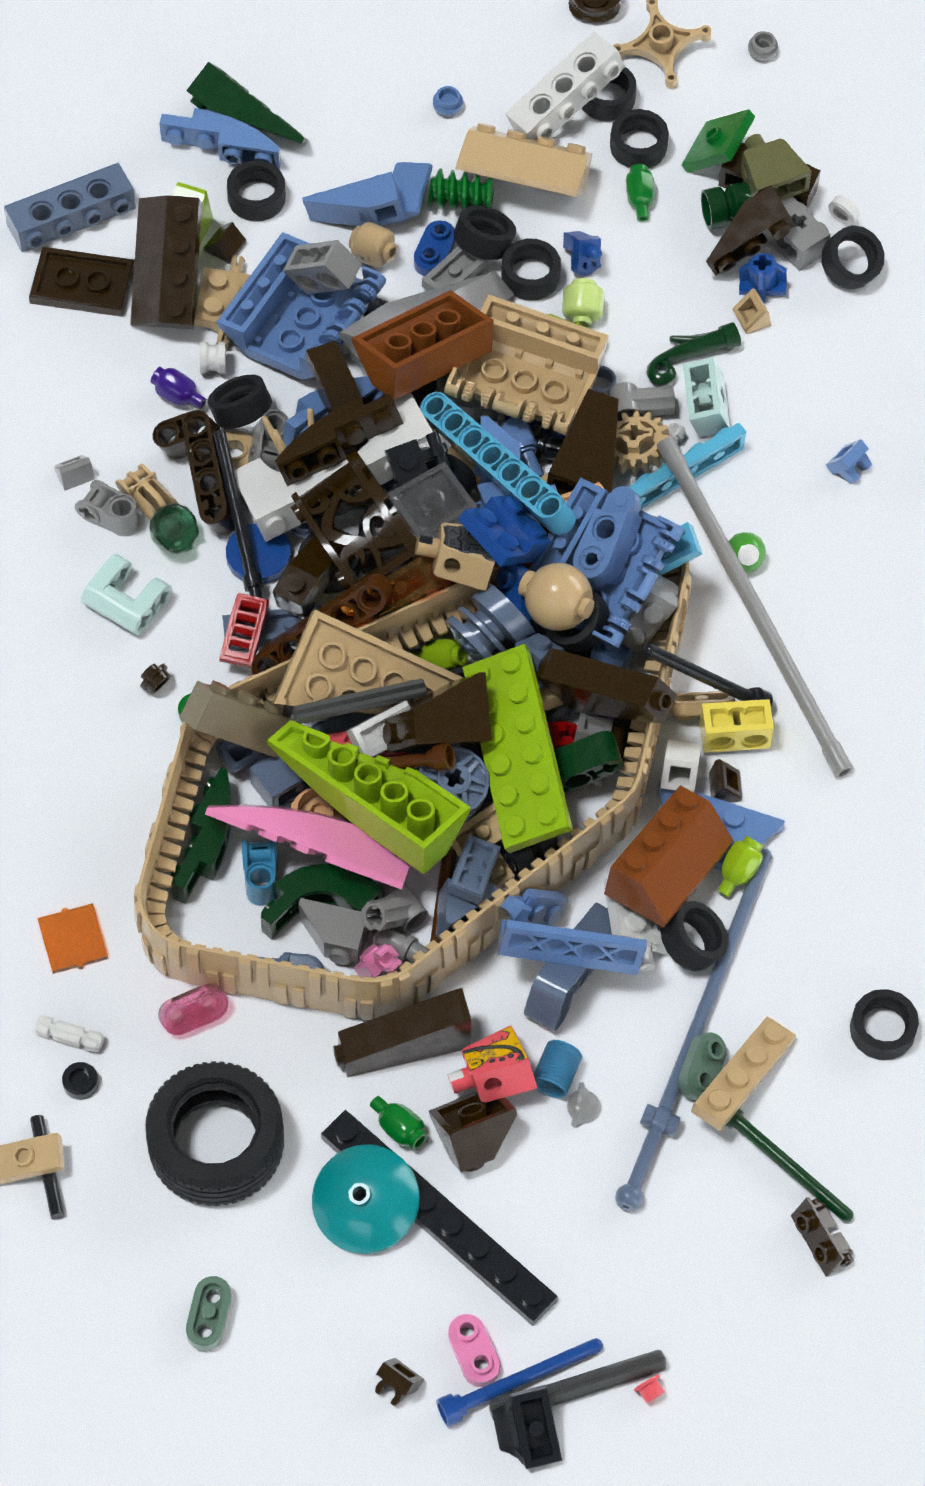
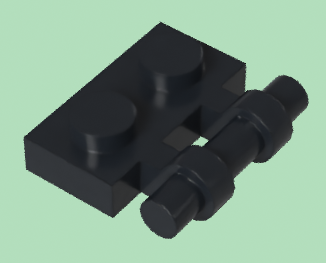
(409, 461)

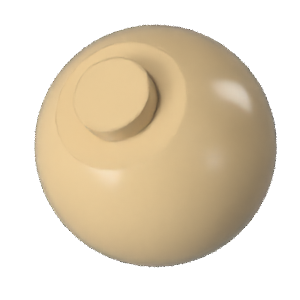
(557, 596)

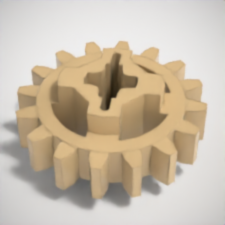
(638, 442)

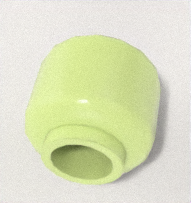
(583, 301)

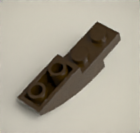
(328, 438)

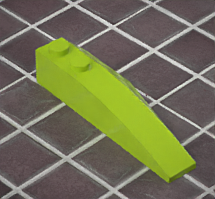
(386, 802)

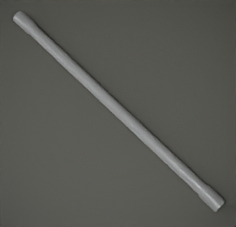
(830, 746)

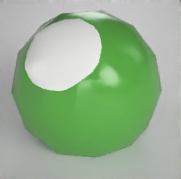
(749, 550)

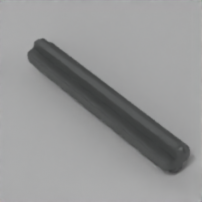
(359, 701)

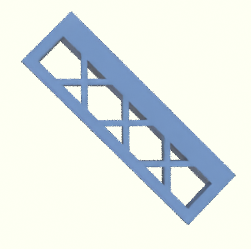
(571, 947)

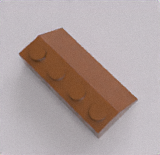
(424, 344)
(669, 857)

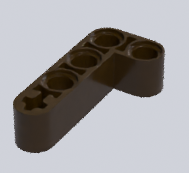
(204, 474)

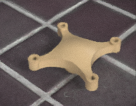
(663, 42)

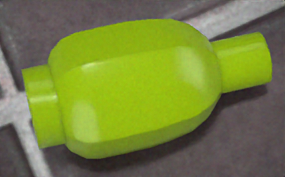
(442, 653)
(740, 864)

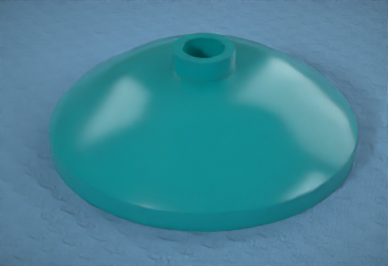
(385, 1212)

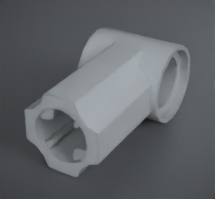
(651, 399)
(394, 911)

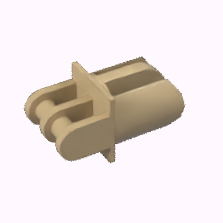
(146, 492)

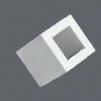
(680, 765)

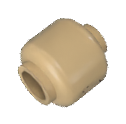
(373, 244)

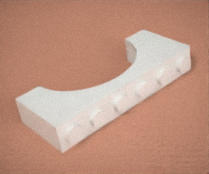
(271, 498)

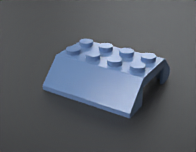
(279, 321)
(637, 575)

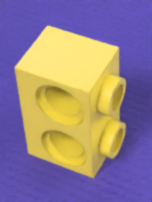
(736, 726)

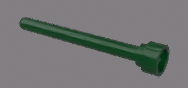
(790, 1166)

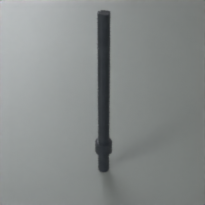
(252, 579)

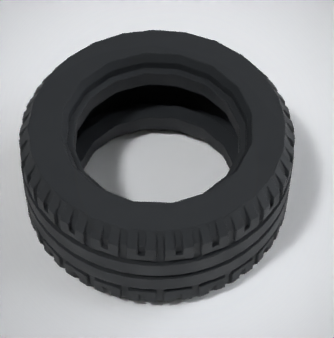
(204, 1086)

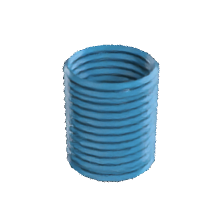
(557, 1068)

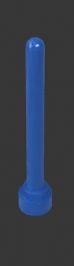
(455, 1407)

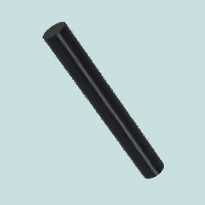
(49, 1180)

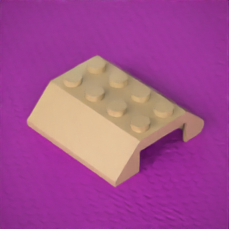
(535, 366)

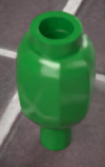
(640, 190)
(400, 1123)

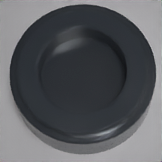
(80, 1080)

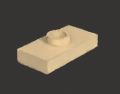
(31, 1158)

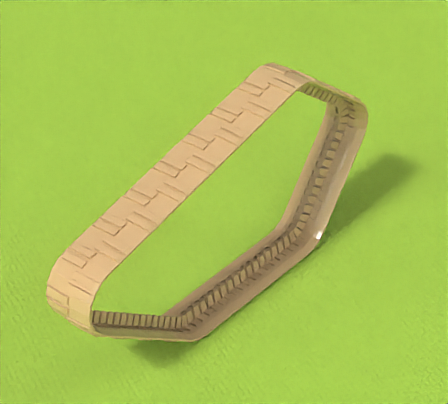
(368, 996)

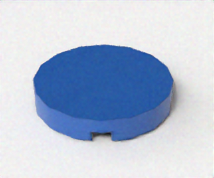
(270, 556)

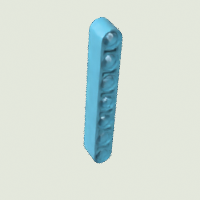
(498, 463)

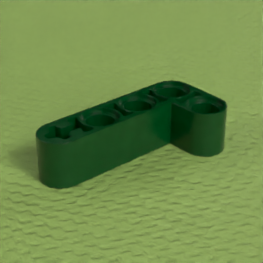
(586, 761)

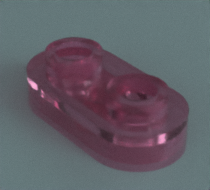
(192, 1010)

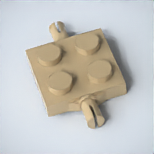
(216, 293)

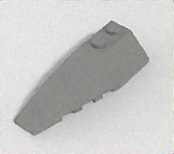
(472, 290)

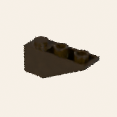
(754, 225)

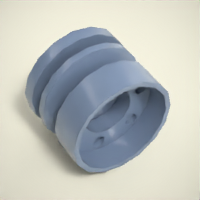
(490, 625)
(470, 776)

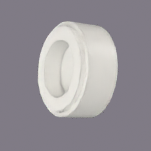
(844, 210)

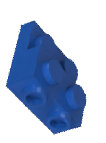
(506, 531)

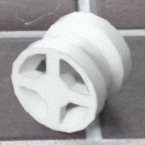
(213, 357)

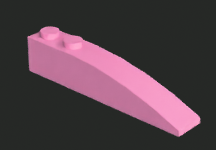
(318, 833)

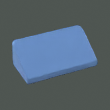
(412, 184)

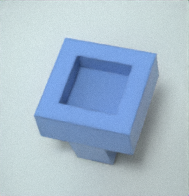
(847, 458)

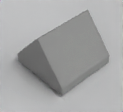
(74, 472)

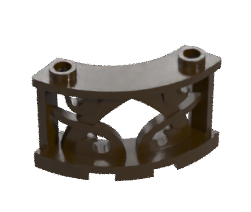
(324, 502)

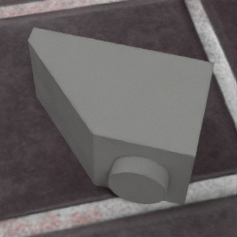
(335, 930)

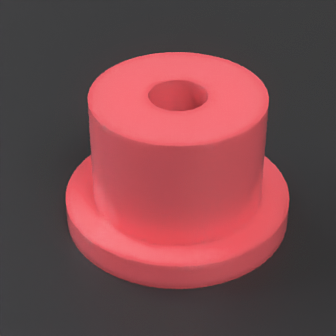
(650, 1389)

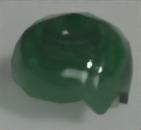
(173, 528)

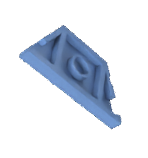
(737, 820)

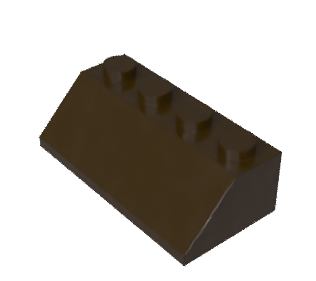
(166, 262)

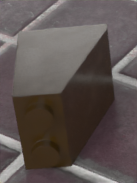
(448, 715)

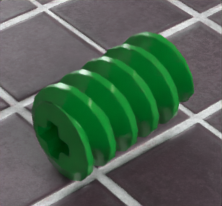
(460, 190)

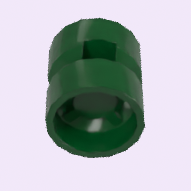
(722, 206)

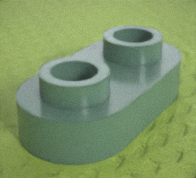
(701, 1063)
(207, 1314)

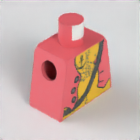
(495, 1067)

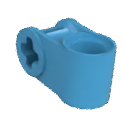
(259, 866)

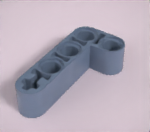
(558, 983)

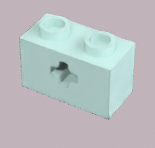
(706, 396)

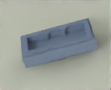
(473, 869)

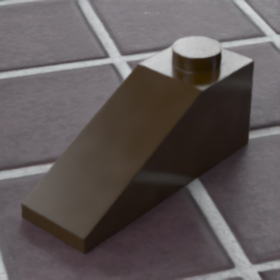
(306, 578)

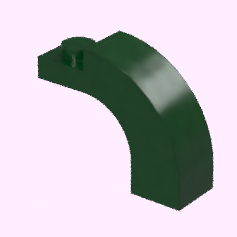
(318, 883)

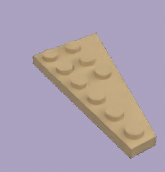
(344, 660)

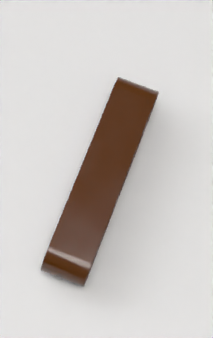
(355, 598)

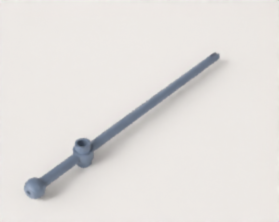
(660, 1119)

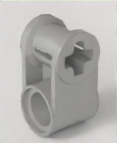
(262, 444)
(105, 505)

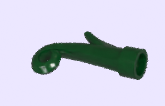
(691, 346)

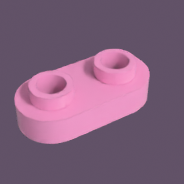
(473, 1348)

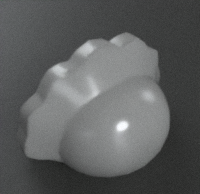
(582, 1105)

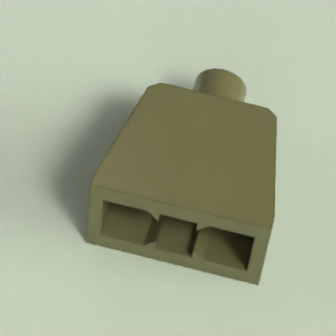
(774, 165)

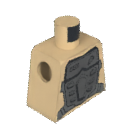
(457, 556)

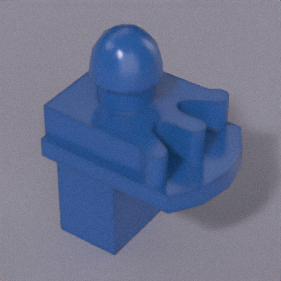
(584, 250)

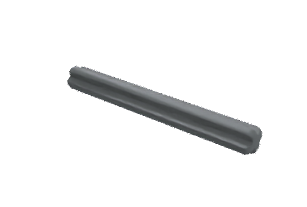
(601, 1378)

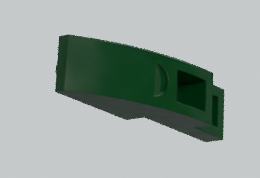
(208, 840)

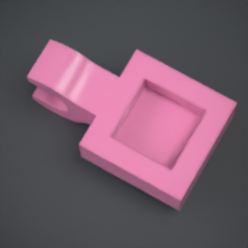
(377, 959)

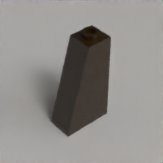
(588, 445)
(605, 688)
(406, 1035)

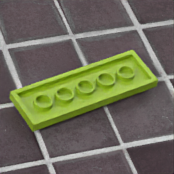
(521, 753)

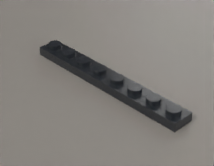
(458, 1233)

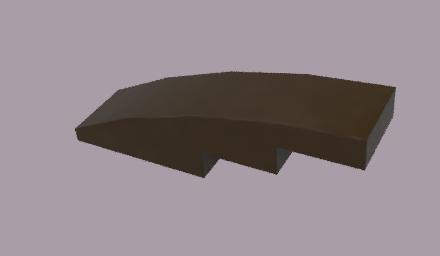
(334, 379)

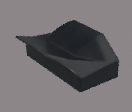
(528, 1428)

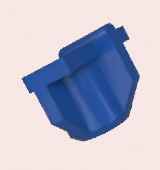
(764, 275)

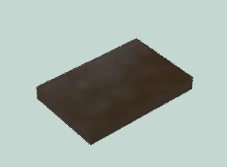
(82, 281)

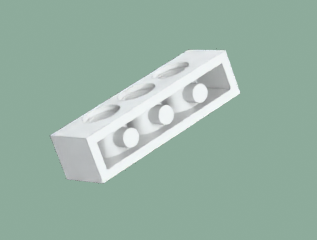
(566, 88)

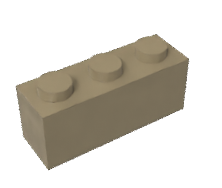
(233, 716)

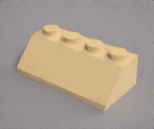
(525, 160)

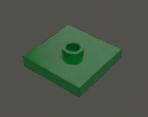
(718, 141)

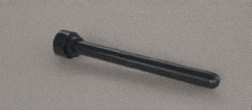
(705, 676)

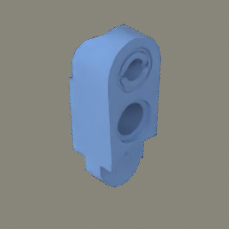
(602, 556)

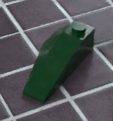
(226, 96)

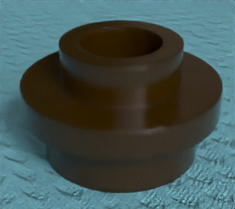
(154, 677)

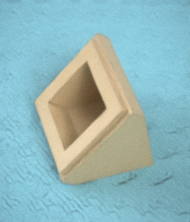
(752, 312)

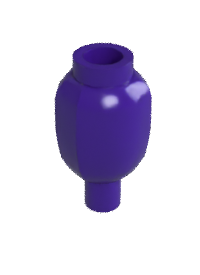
(176, 387)

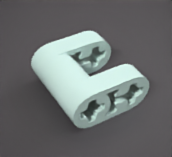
(105, 598)

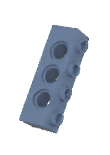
(70, 207)

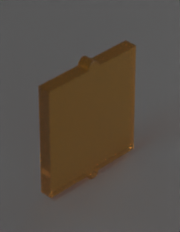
(72, 938)

